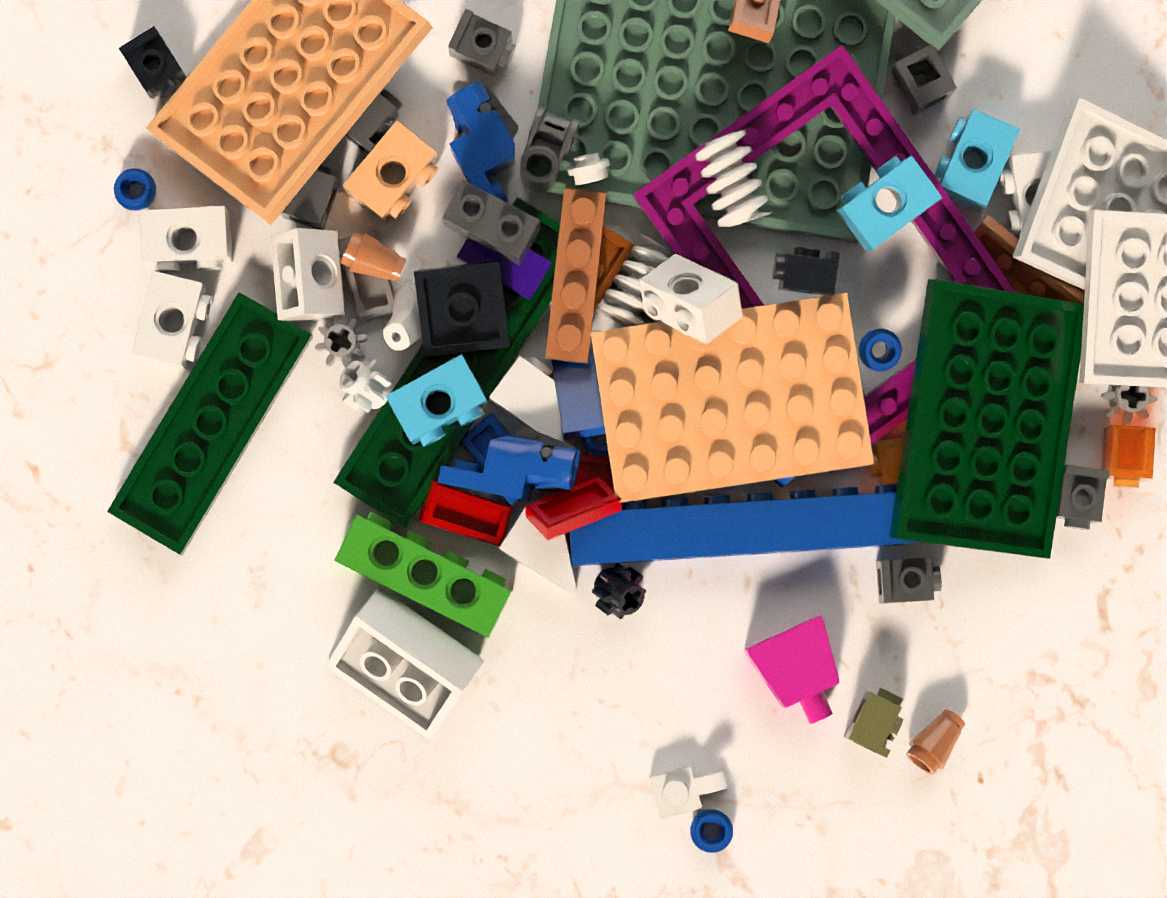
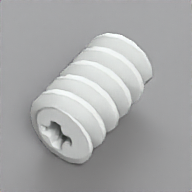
(732, 180)
(627, 303)

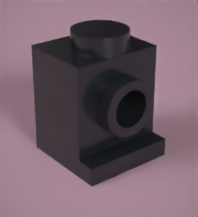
(144, 49)
(806, 271)

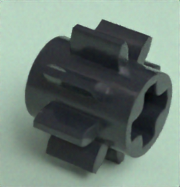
(619, 591)

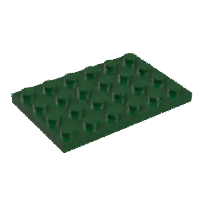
(988, 420)

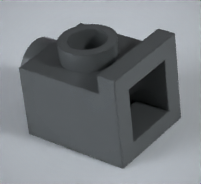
(489, 59)
(928, 62)
(374, 121)
(314, 200)
(1086, 479)
(891, 580)

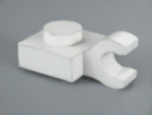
(679, 791)

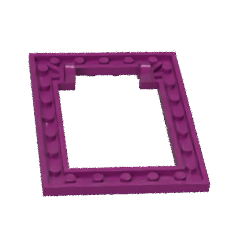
(844, 88)

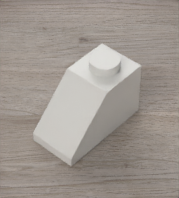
(530, 397)
(543, 556)

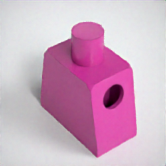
(798, 667)

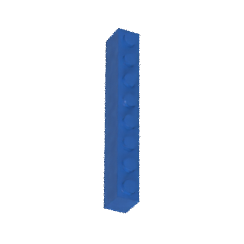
(738, 528)

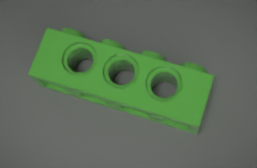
(359, 555)

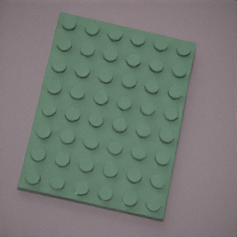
(671, 76)

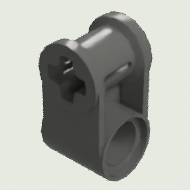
(550, 142)

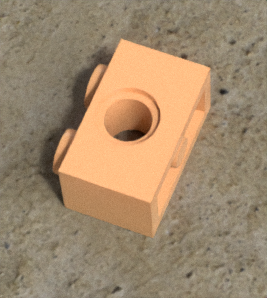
(395, 148)

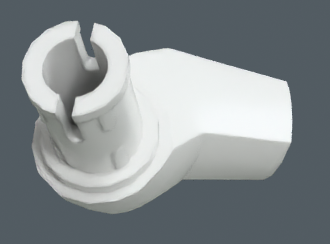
(404, 324)

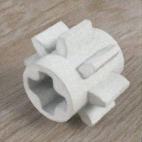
(365, 384)

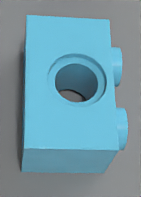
(990, 139)
(913, 196)
(450, 378)

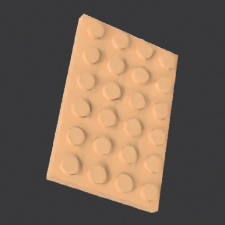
(285, 92)
(747, 408)

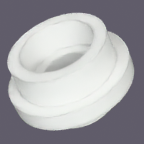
(589, 169)

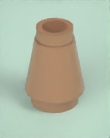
(372, 258)
(935, 742)

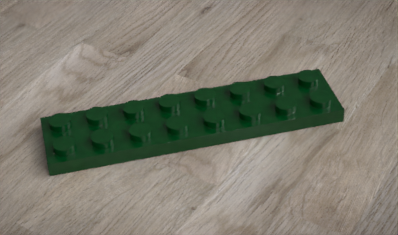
(385, 465)

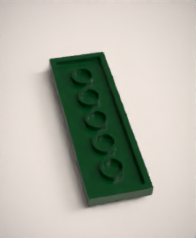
(210, 424)

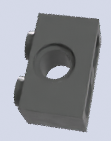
(491, 222)

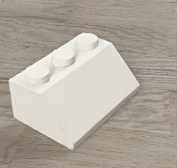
(404, 663)

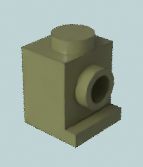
(876, 721)

